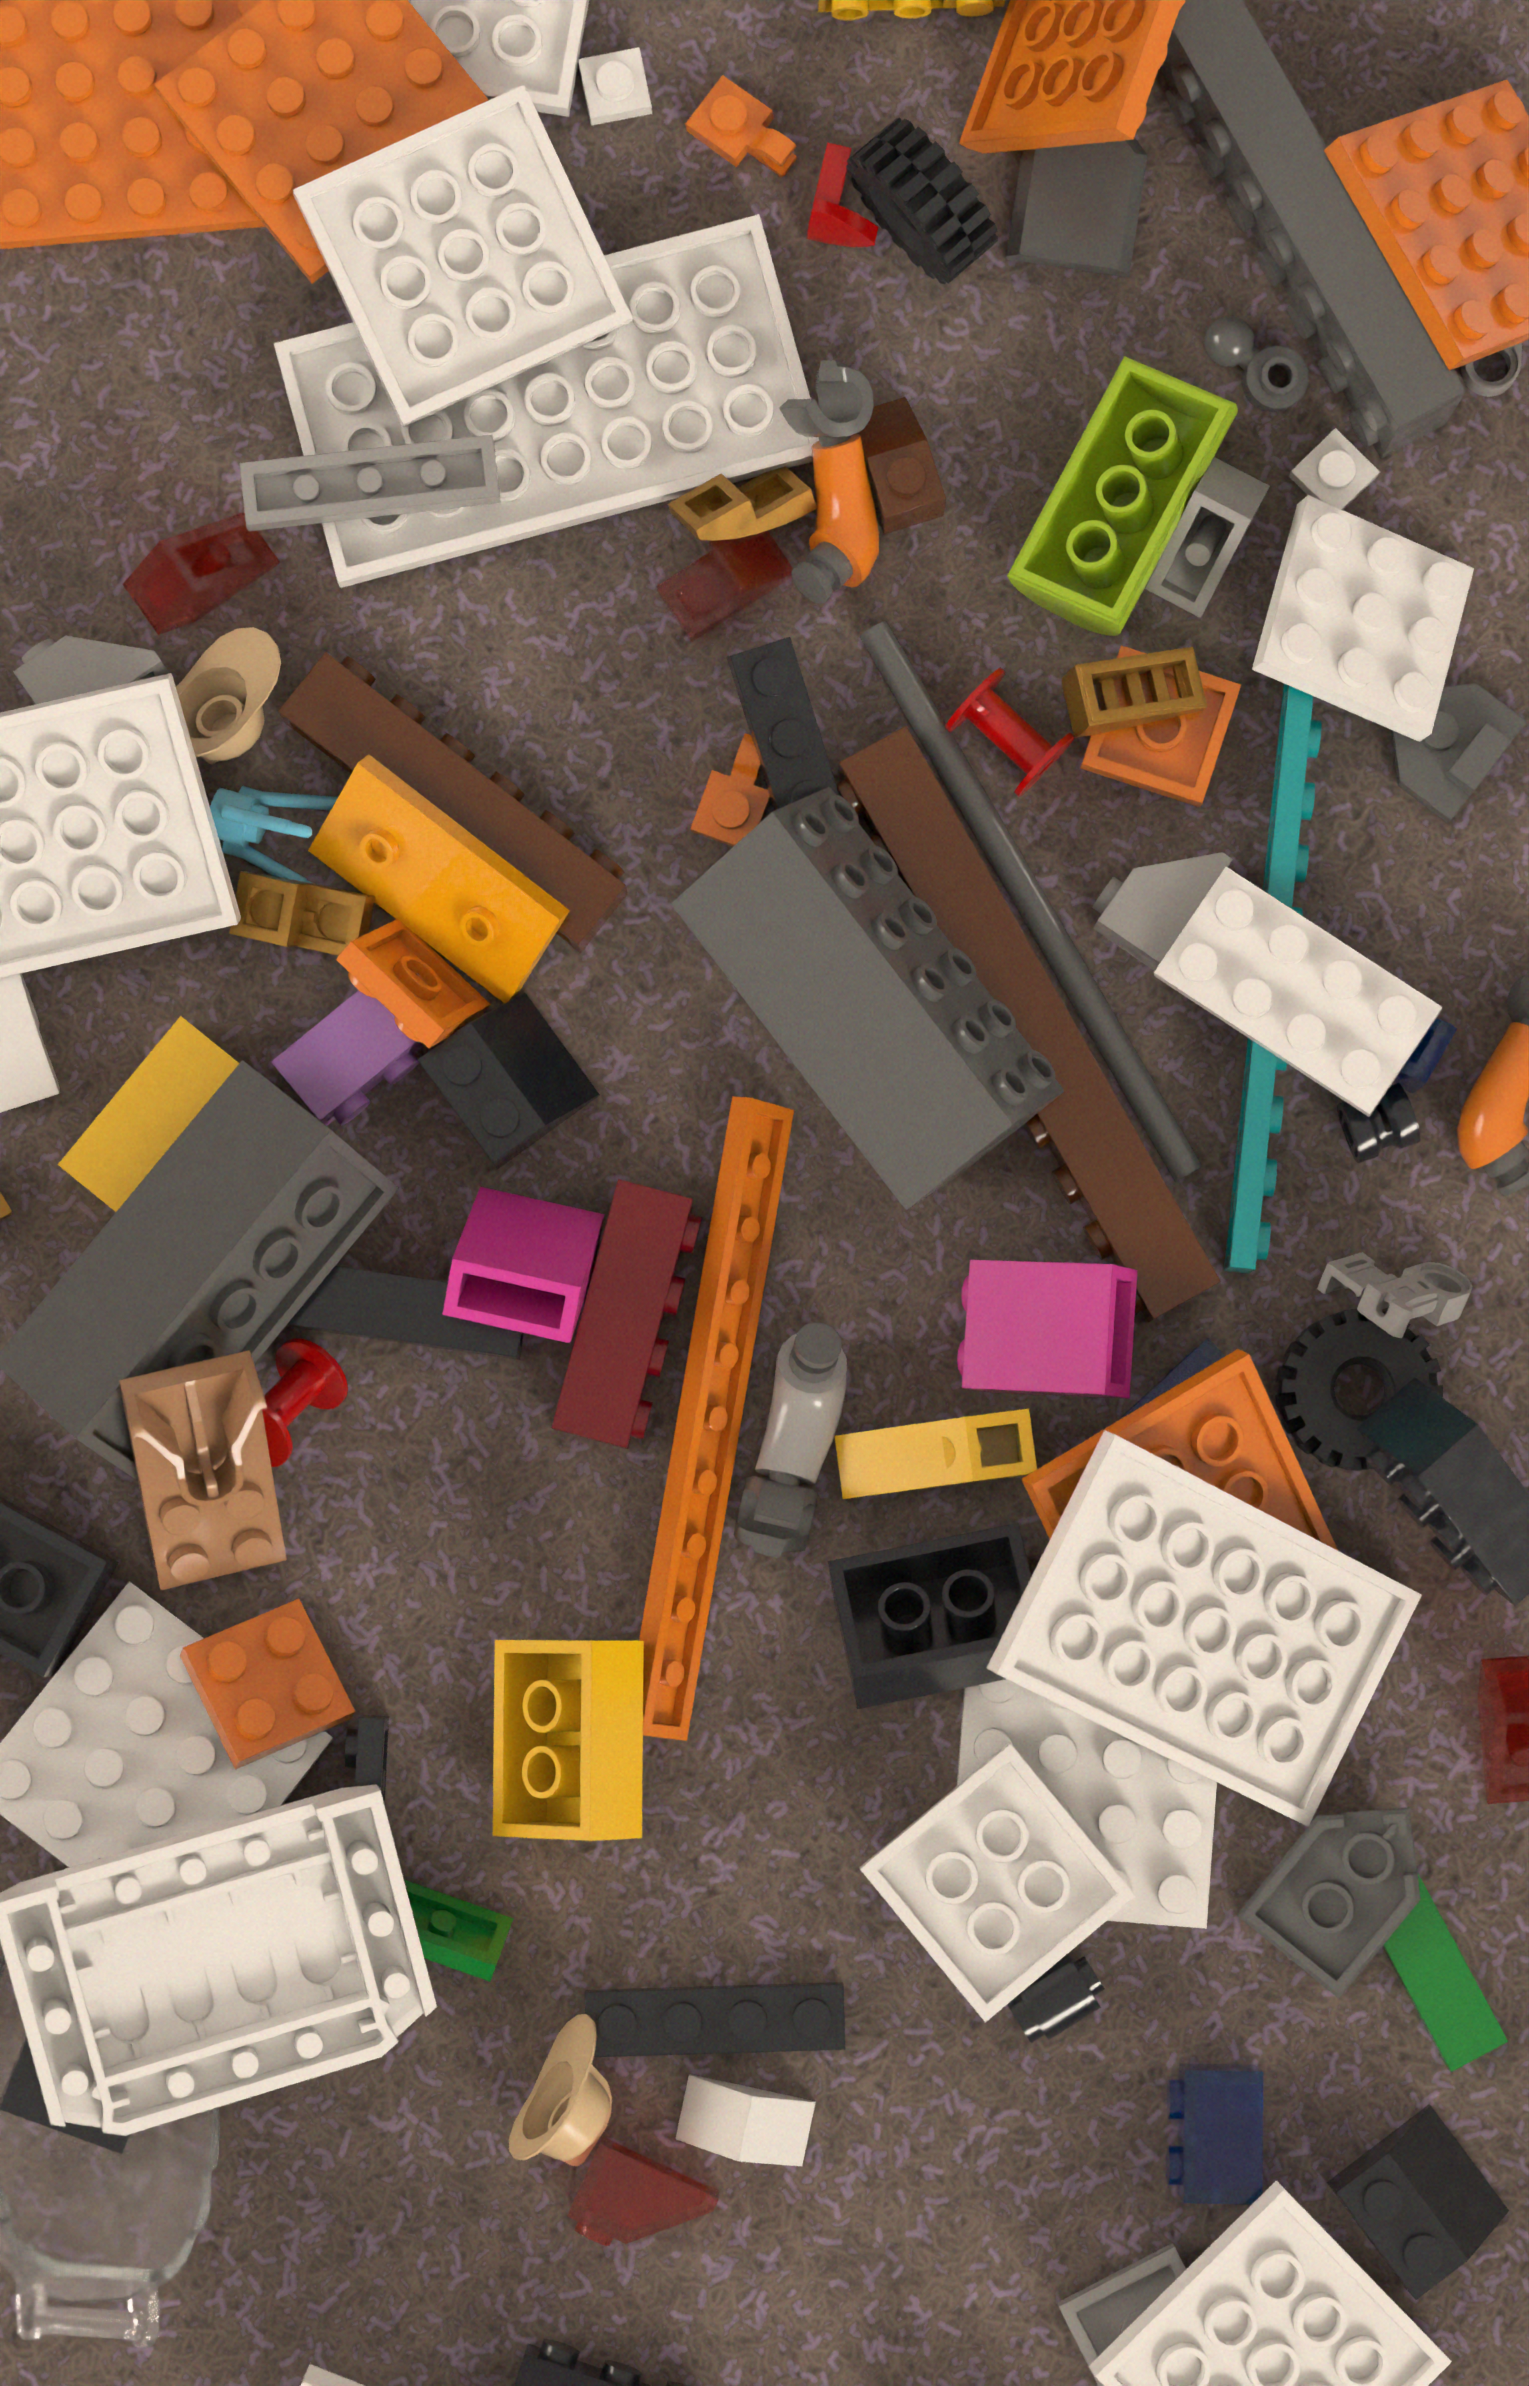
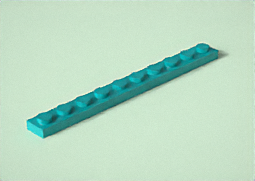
(1284, 865)

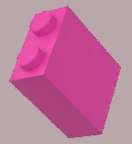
(523, 1264)
(1048, 1328)

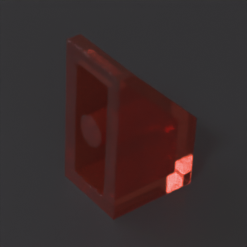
(198, 572)
(1505, 1727)
(634, 2196)

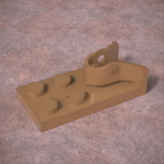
(204, 1469)

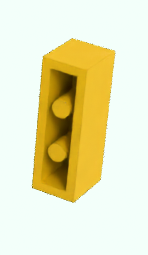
(148, 1113)

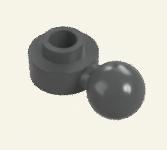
(1231, 343)

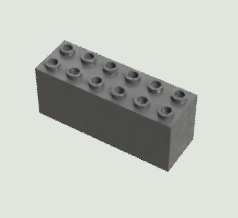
(867, 995)
(197, 1258)

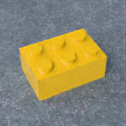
(568, 1739)

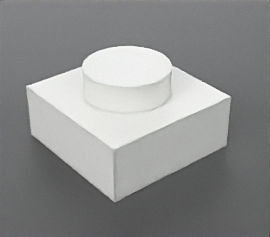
(615, 86)
(1334, 471)

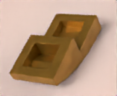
(725, 512)
(300, 913)

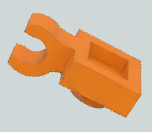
(737, 124)
(733, 802)

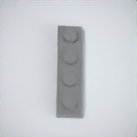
(370, 482)

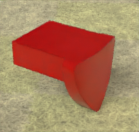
(829, 220)

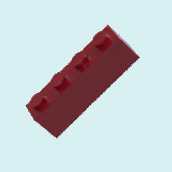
(624, 1313)

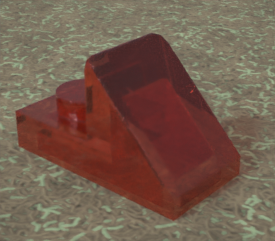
(724, 582)

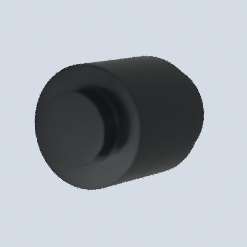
(1057, 1999)

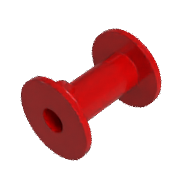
(1009, 731)
(307, 1378)

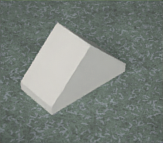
(745, 2122)

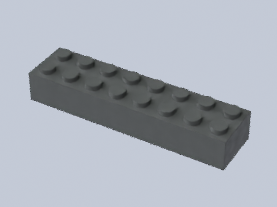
(1306, 225)

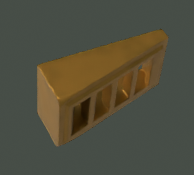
(1083, 704)

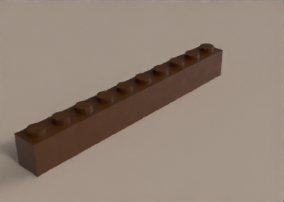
(1085, 1125)

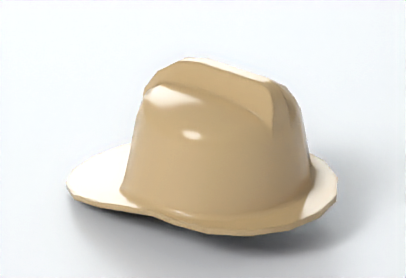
(227, 692)
(567, 2102)

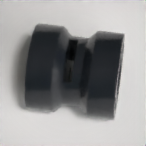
(1389, 1124)

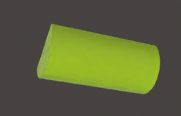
(1120, 497)

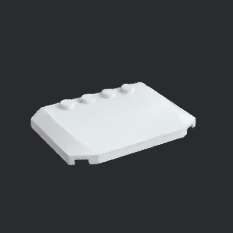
(216, 1963)

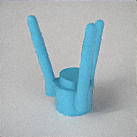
(244, 819)

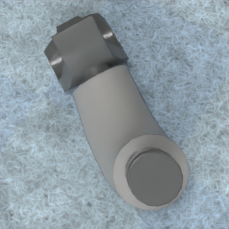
(800, 1429)

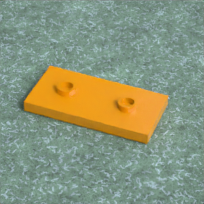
(438, 879)

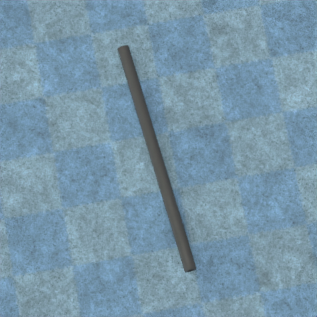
(1031, 901)

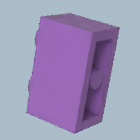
(347, 1058)

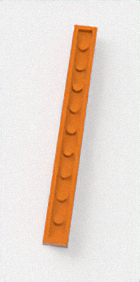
(711, 1412)

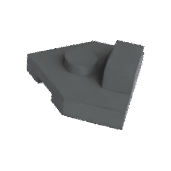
(1464, 745)

